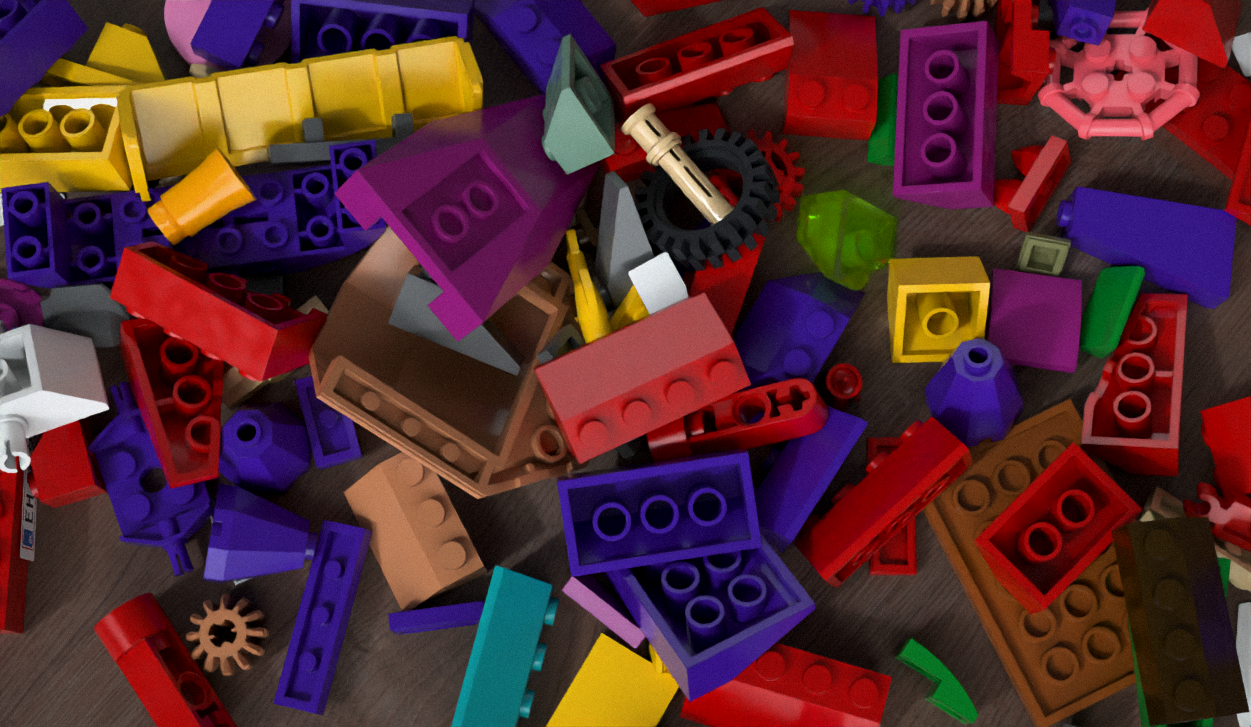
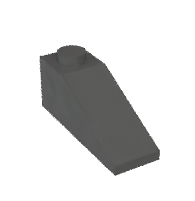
(620, 242)
(413, 315)

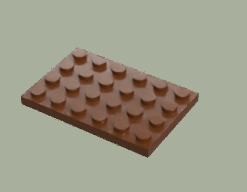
(1082, 640)

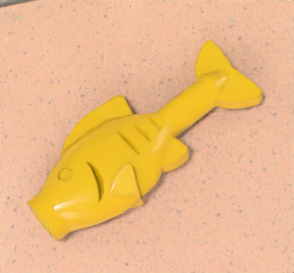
(589, 303)

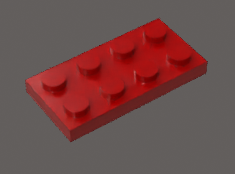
(1219, 117)

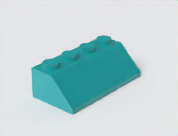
(506, 651)

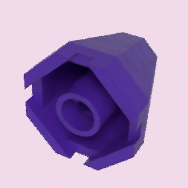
(975, 393)
(264, 448)
(254, 538)

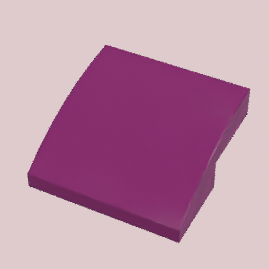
(1035, 319)

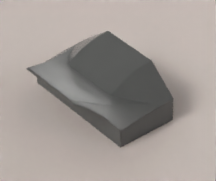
(85, 312)

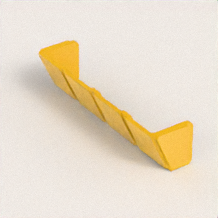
(242, 111)

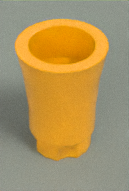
(201, 198)

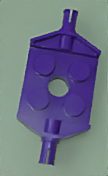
(146, 518)

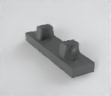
(316, 150)

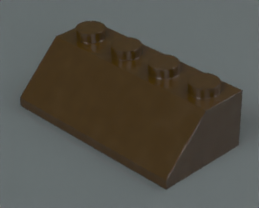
(1179, 620)

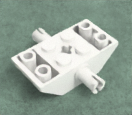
(44, 384)

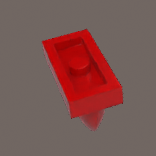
(1043, 171)

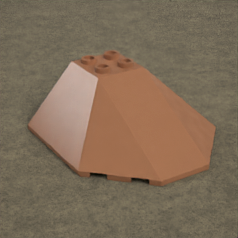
(437, 404)

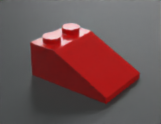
(831, 76)

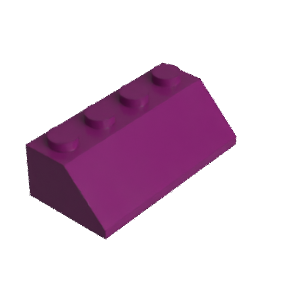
(947, 116)

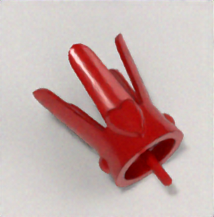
(841, 383)

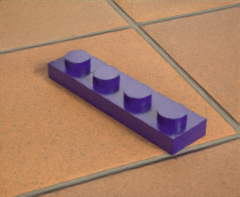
(323, 617)

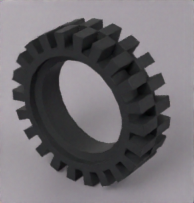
(736, 228)

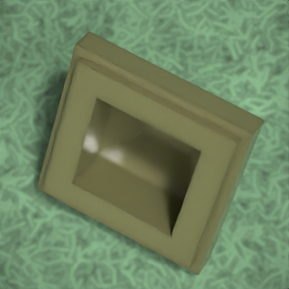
(1042, 254)

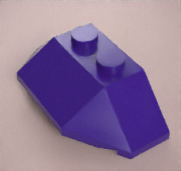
(534, 30)
(793, 329)

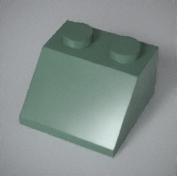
(577, 111)

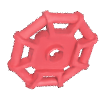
(1123, 98)

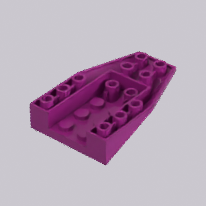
(472, 205)

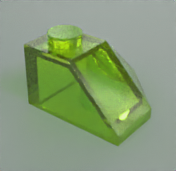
(845, 236)

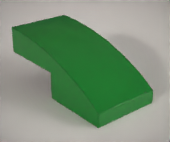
(946, 690)

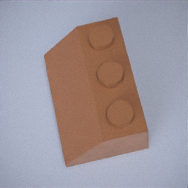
(414, 531)

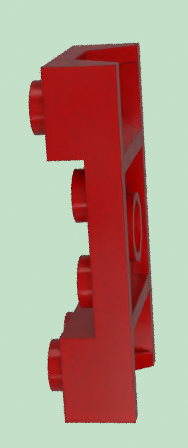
(1023, 52)

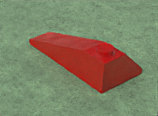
(177, 398)
(1139, 399)

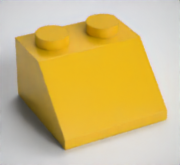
(935, 306)

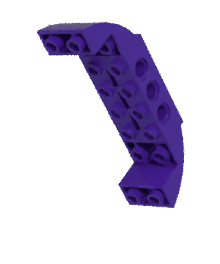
(284, 231)

